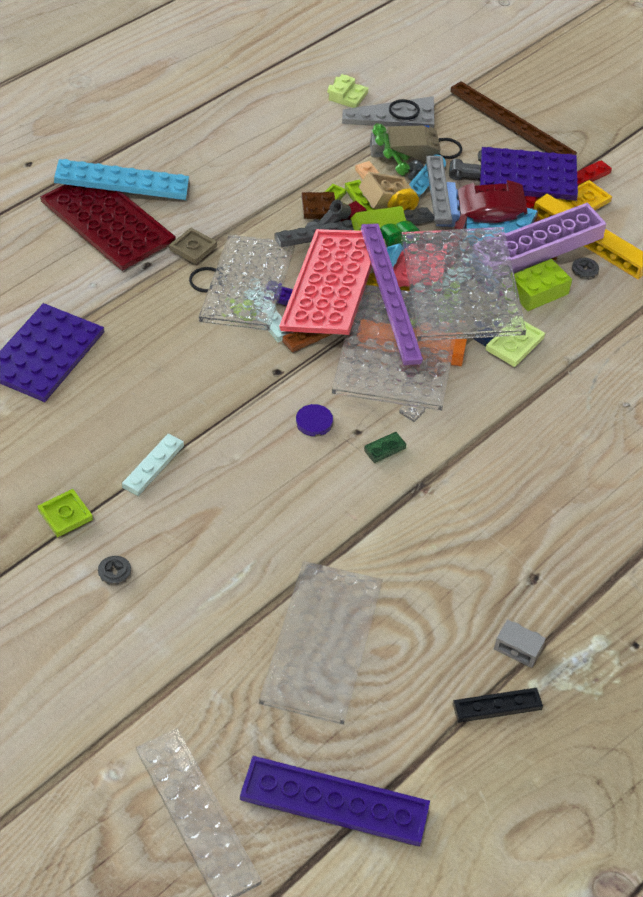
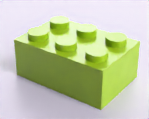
(542, 284)

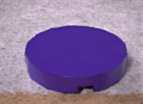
(314, 420)

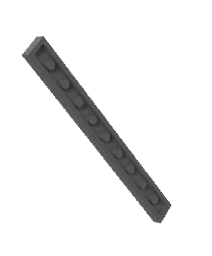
(305, 235)

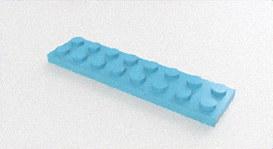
(121, 179)

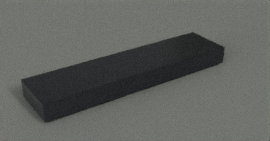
(497, 705)

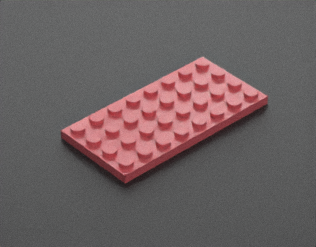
(329, 284)

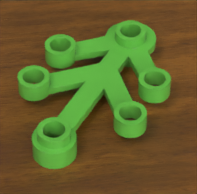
(381, 138)

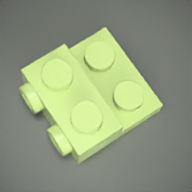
(346, 91)

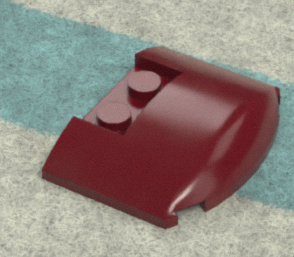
(492, 202)

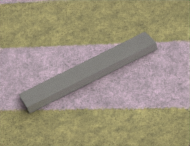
(438, 190)

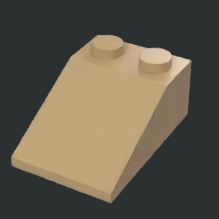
(381, 187)

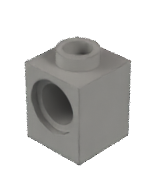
(376, 150)

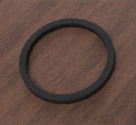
(406, 101)
(454, 141)
(196, 271)

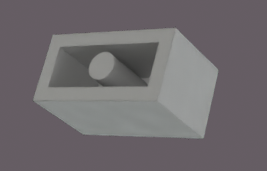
(519, 643)

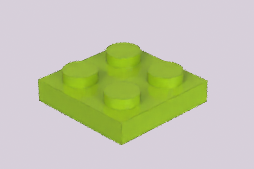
(65, 513)

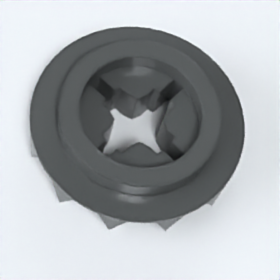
(581, 263)
(120, 563)

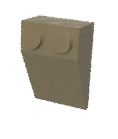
(414, 141)

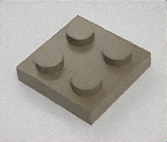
(193, 245)

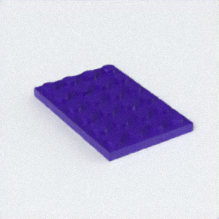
(537, 171)
(46, 351)

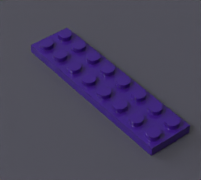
(335, 800)

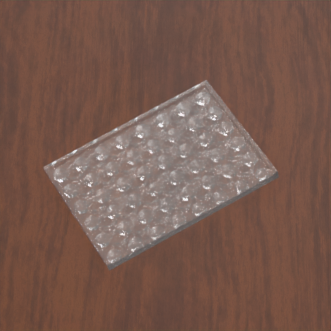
(462, 284)
(373, 365)

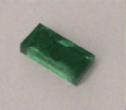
(385, 447)

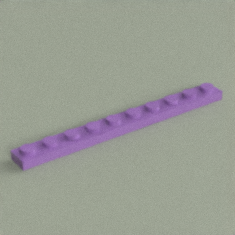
(391, 295)

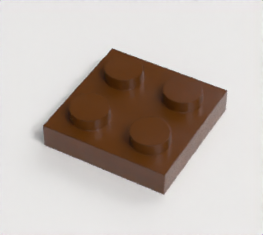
(316, 204)

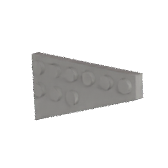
(380, 114)

